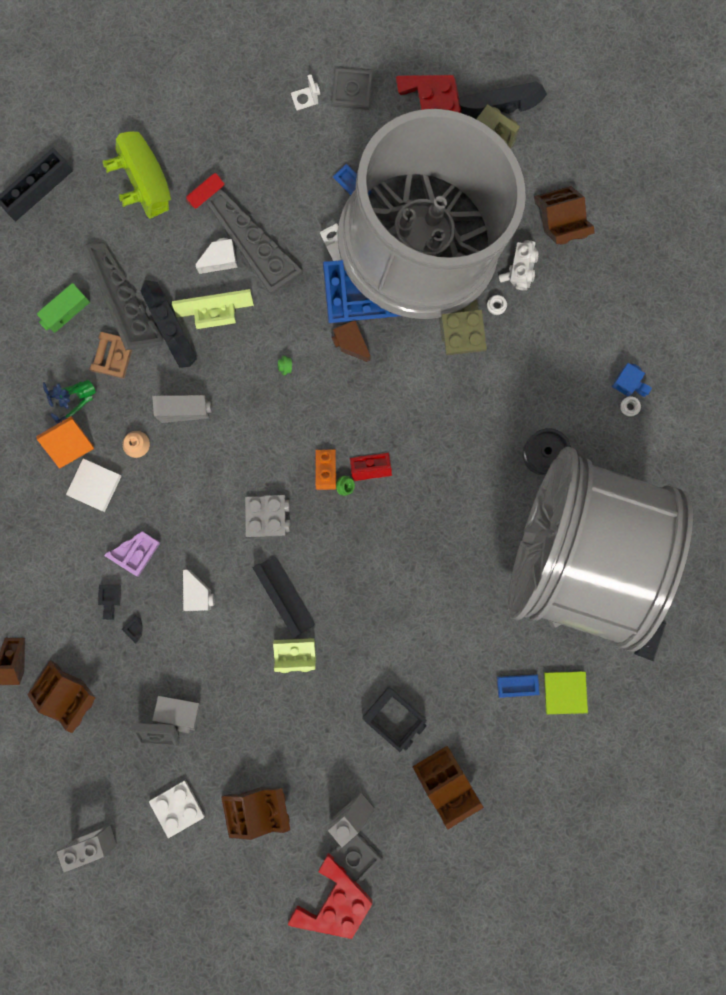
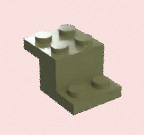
(504, 127)
(463, 330)

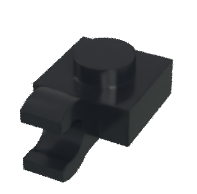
(109, 596)

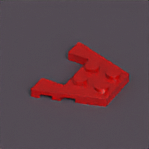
(433, 90)
(343, 908)

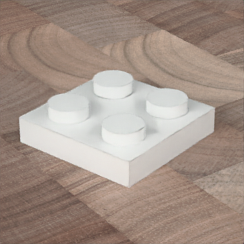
(177, 809)

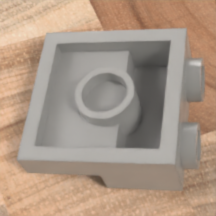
(267, 516)

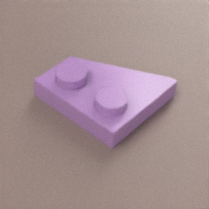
(135, 553)

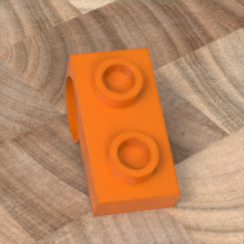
(326, 469)

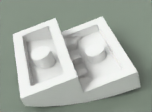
(93, 485)

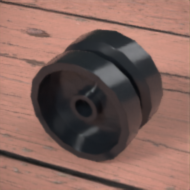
(533, 450)

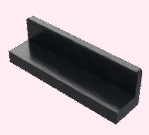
(284, 596)

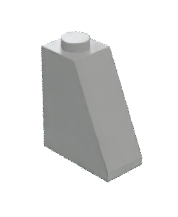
(181, 408)
(350, 820)

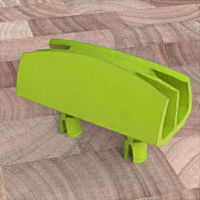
(144, 173)

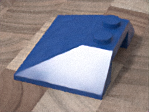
(344, 298)

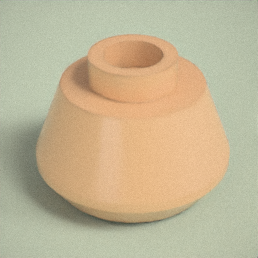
(136, 449)

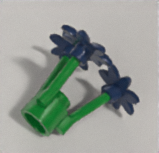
(82, 390)

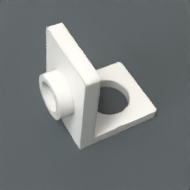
(312, 92)
(331, 243)

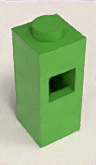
(62, 308)

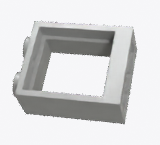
(89, 846)

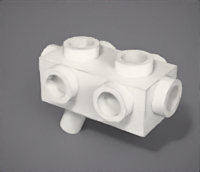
(522, 271)

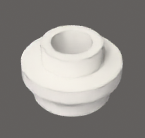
(501, 300)
(636, 404)

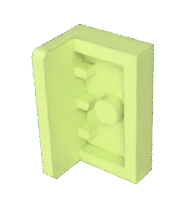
(294, 655)

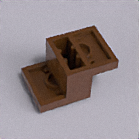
(564, 215)
(61, 696)
(447, 787)
(256, 813)

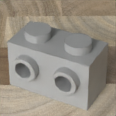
(177, 713)

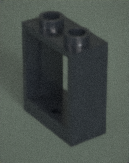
(407, 740)

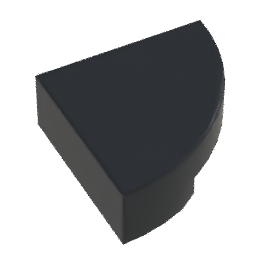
(134, 629)

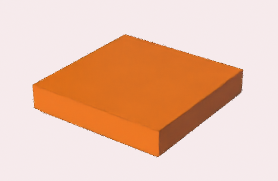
(65, 442)

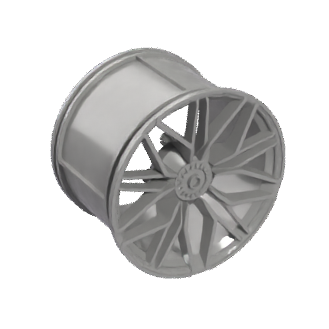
(402, 264)
(601, 552)

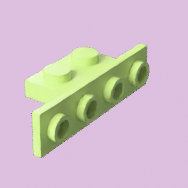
(213, 309)

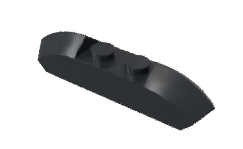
(505, 99)
(168, 324)

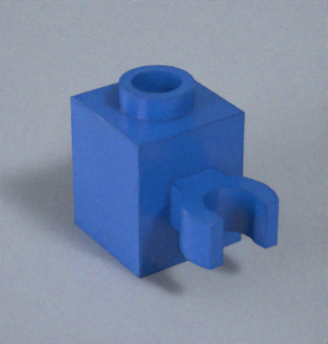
(629, 381)

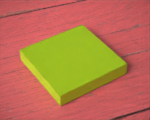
(565, 692)

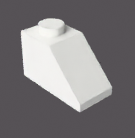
(218, 257)
(195, 593)

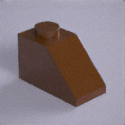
(350, 341)
(12, 661)

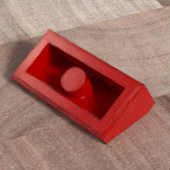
(204, 191)
(370, 466)

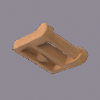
(117, 358)

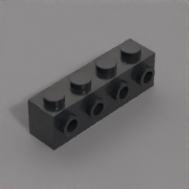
(34, 184)

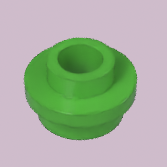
(285, 365)
(345, 485)

